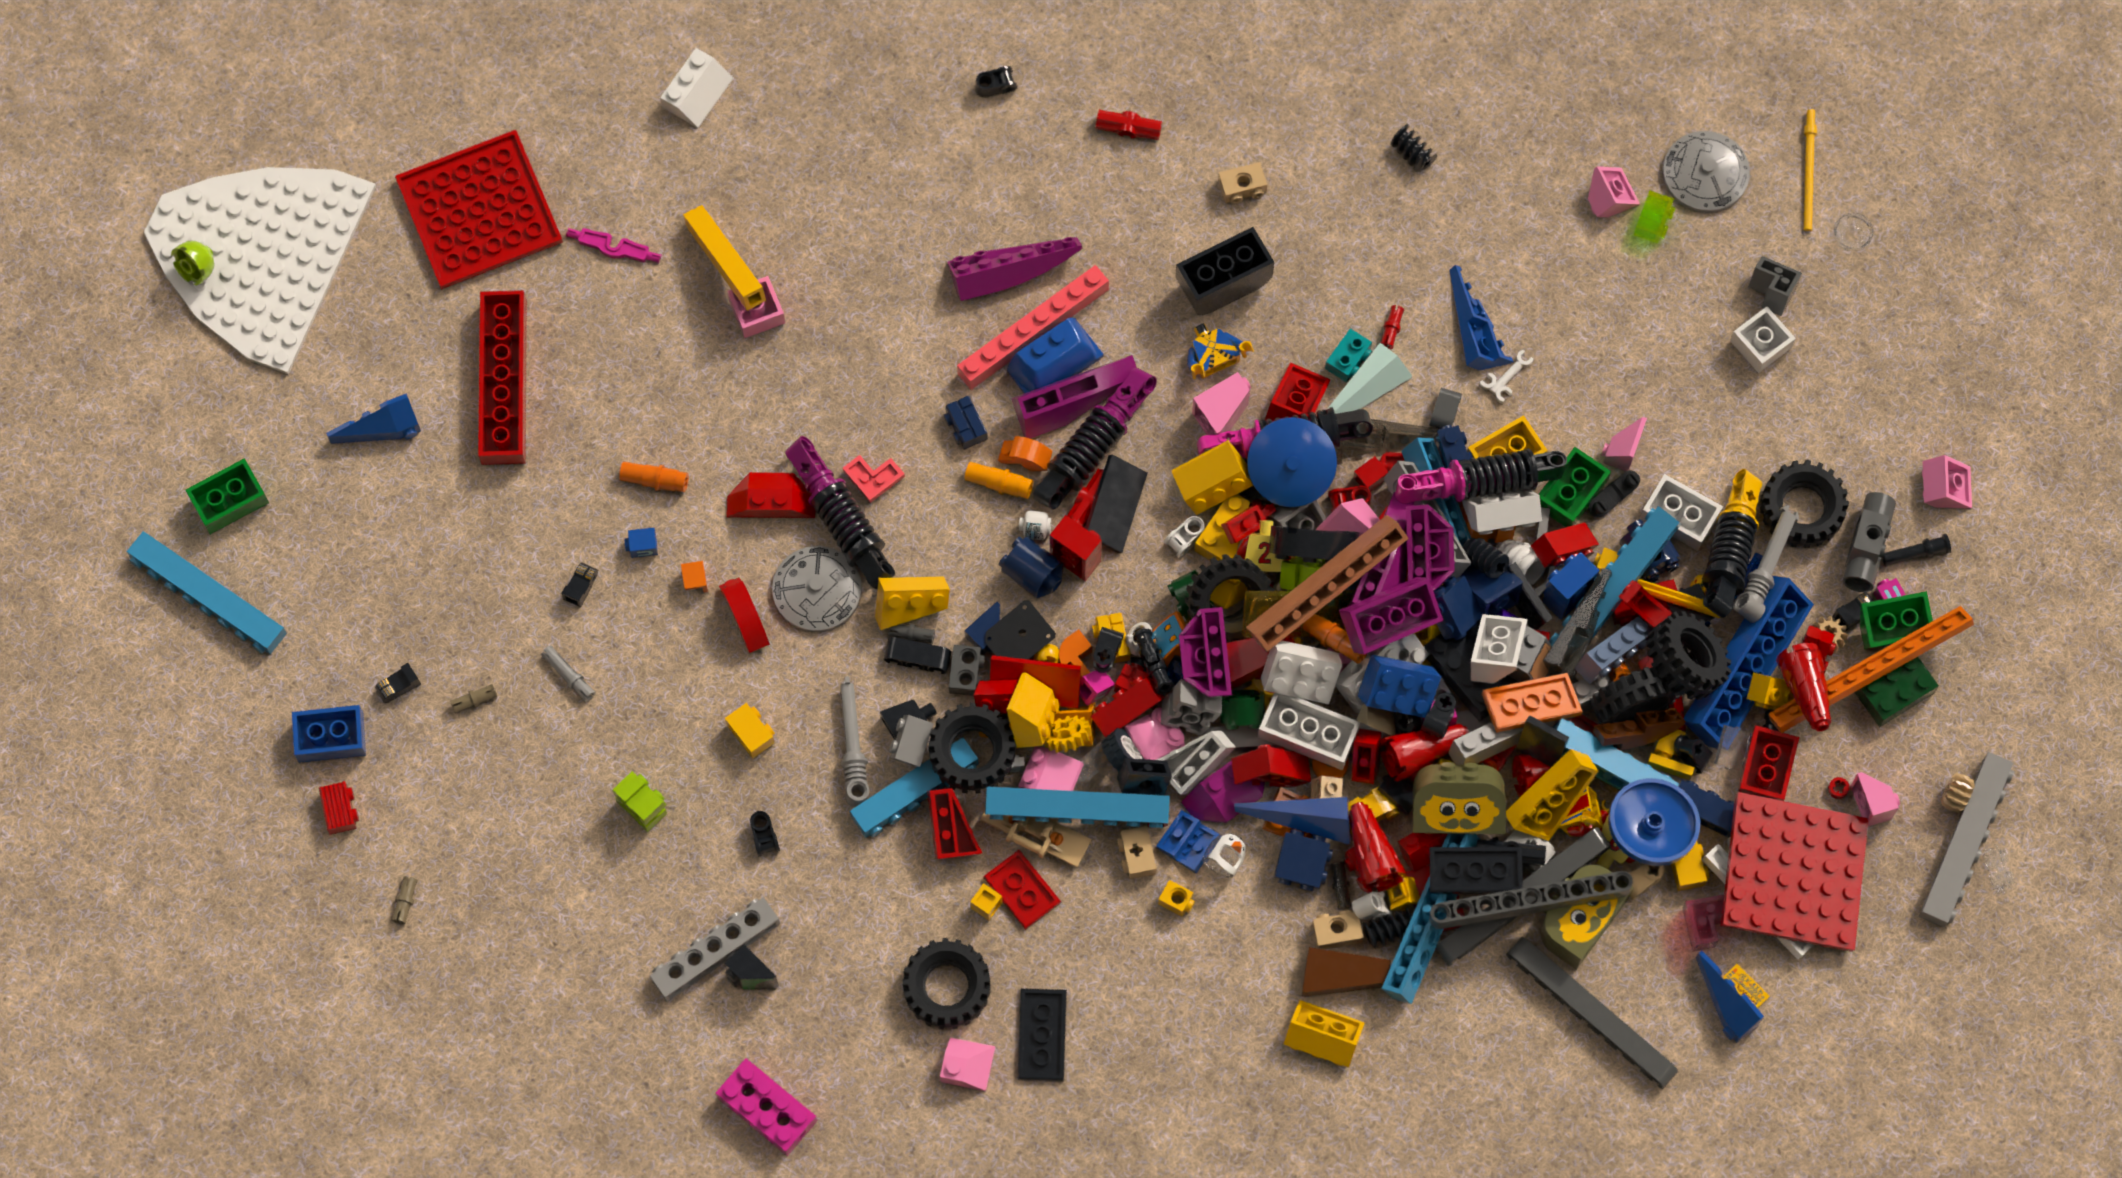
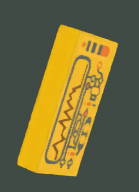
(1746, 985)

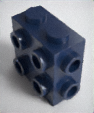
(1451, 444)
(1457, 607)
(1303, 860)

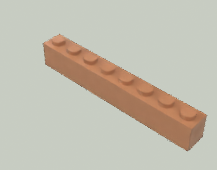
(1327, 582)

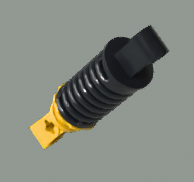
(1732, 545)

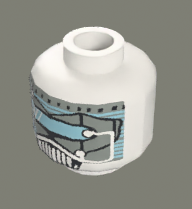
(1035, 525)

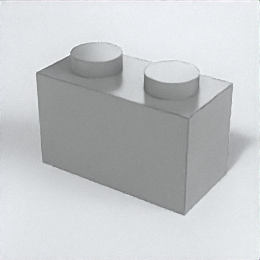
(911, 740)

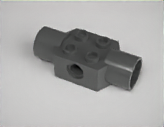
(1869, 542)

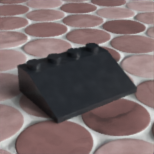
(1453, 663)

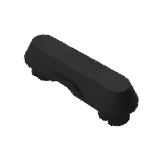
(1614, 493)

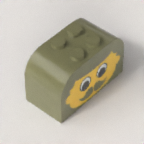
(1459, 799)
(1576, 929)

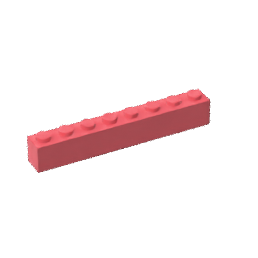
(1032, 326)

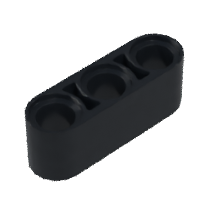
(918, 654)

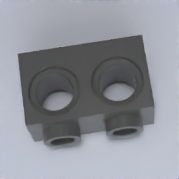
(962, 670)

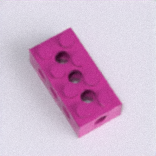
(766, 1122)

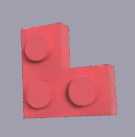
(871, 482)

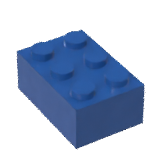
(1569, 584)
(1399, 686)
(328, 733)

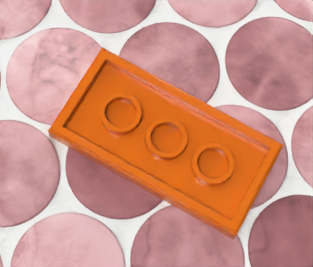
(1541, 698)

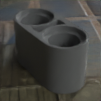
(1445, 408)

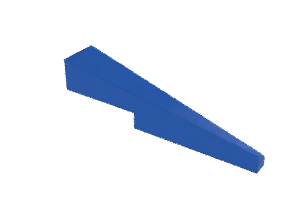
(1476, 329)
(1316, 816)

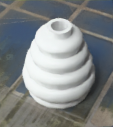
(1524, 557)

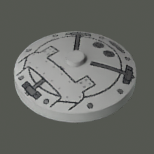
(1706, 171)
(816, 589)

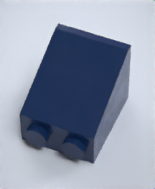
(1494, 593)

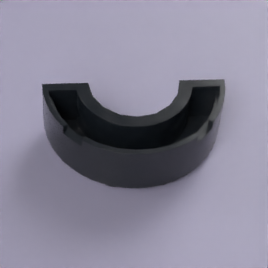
(1308, 543)

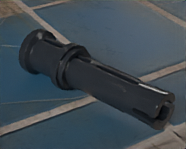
(1926, 548)

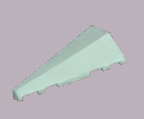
(1376, 376)

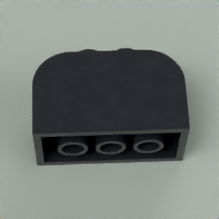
(1225, 272)

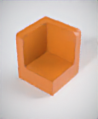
(694, 576)

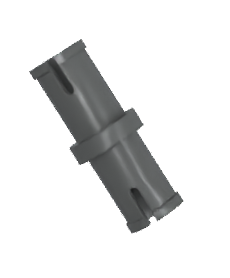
(912, 633)

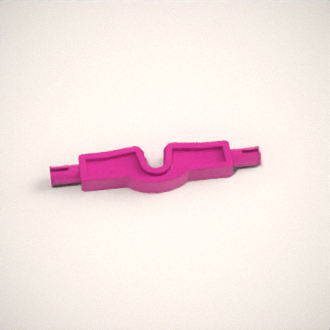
(602, 242)

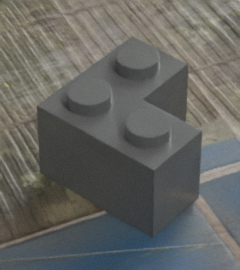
(1776, 282)

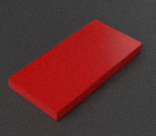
(1061, 678)

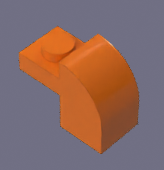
(1026, 452)
(1075, 649)

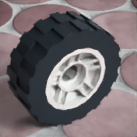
(1119, 746)

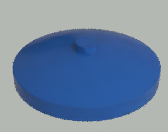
(1291, 462)
(1654, 822)

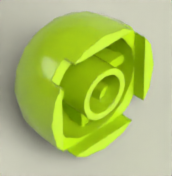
(193, 261)

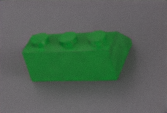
(1893, 618)

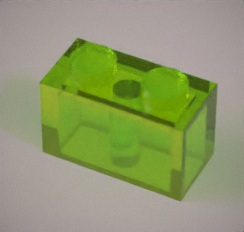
(1654, 217)

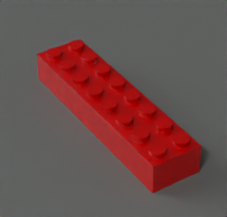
(502, 377)

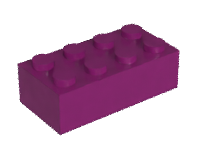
(1391, 615)

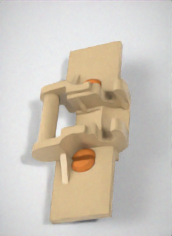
(1058, 839)

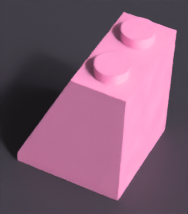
(1222, 404)
(1350, 516)

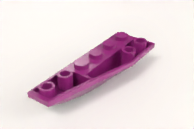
(1007, 267)
(1069, 398)
(1391, 569)

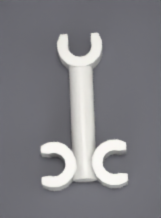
(1499, 387)

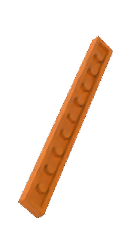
(1880, 664)

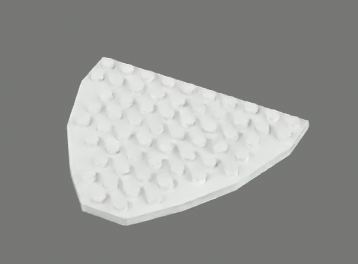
(273, 251)

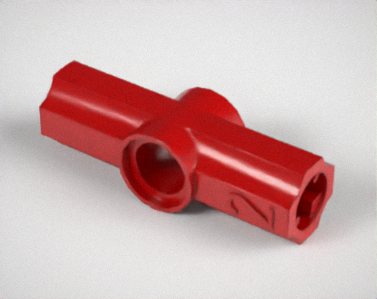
(1128, 124)
(1085, 498)

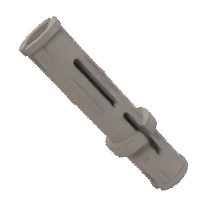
(574, 680)

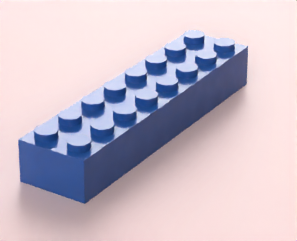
(1750, 652)

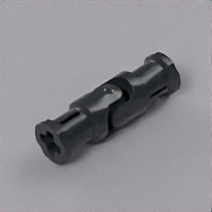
(1153, 661)

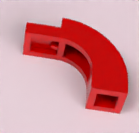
(1644, 604)
(744, 614)

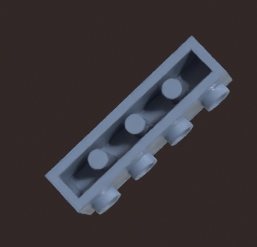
(1614, 650)

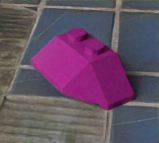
(1429, 545)
(1205, 653)
(1215, 796)

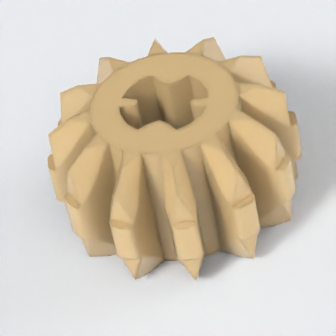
(1833, 627)
(1957, 792)

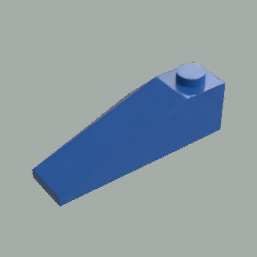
(391, 422)
(1735, 1012)

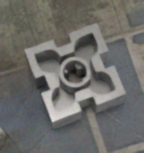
(1190, 708)

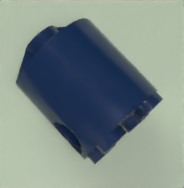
(1668, 556)
(1032, 567)

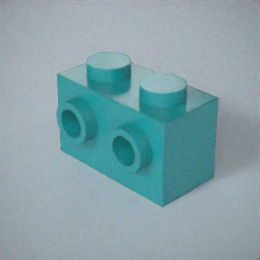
(1348, 355)

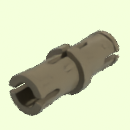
(474, 698)
(404, 900)

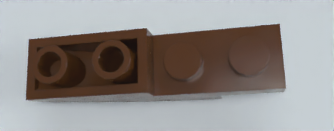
(1644, 729)

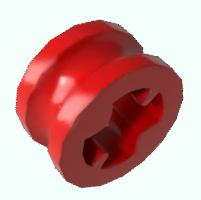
(1837, 795)

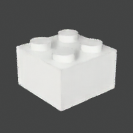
(1762, 339)

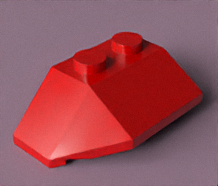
(770, 497)

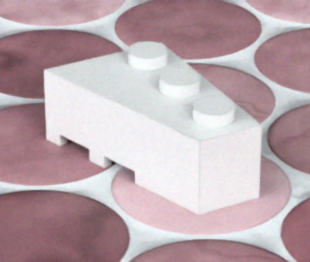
(1197, 760)

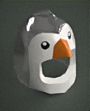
(1225, 855)

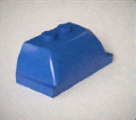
(1054, 356)

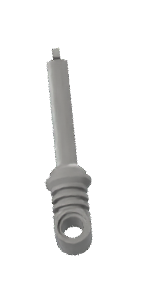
(1760, 581)
(853, 761)

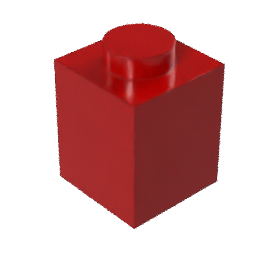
(1371, 473)

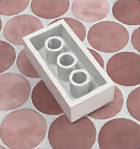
(1309, 729)

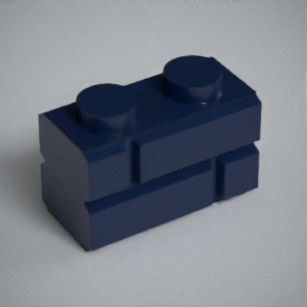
(966, 423)

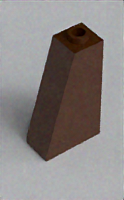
(1342, 972)

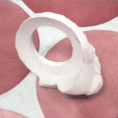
(1134, 648)

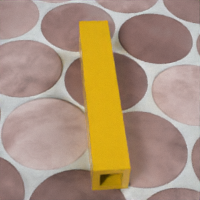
(724, 257)

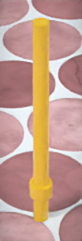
(1810, 132)

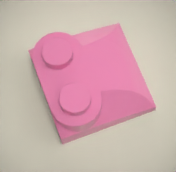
(1154, 738)

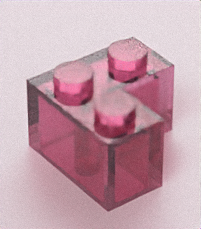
(1700, 919)

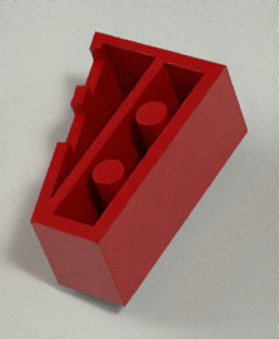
(1271, 765)
(949, 826)

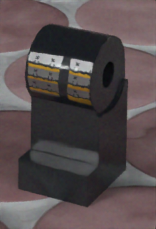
(580, 584)
(1851, 612)
(397, 684)

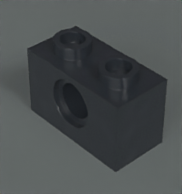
(1144, 776)

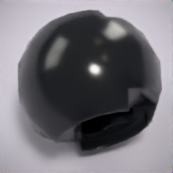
(1404, 727)

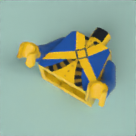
(1214, 351)

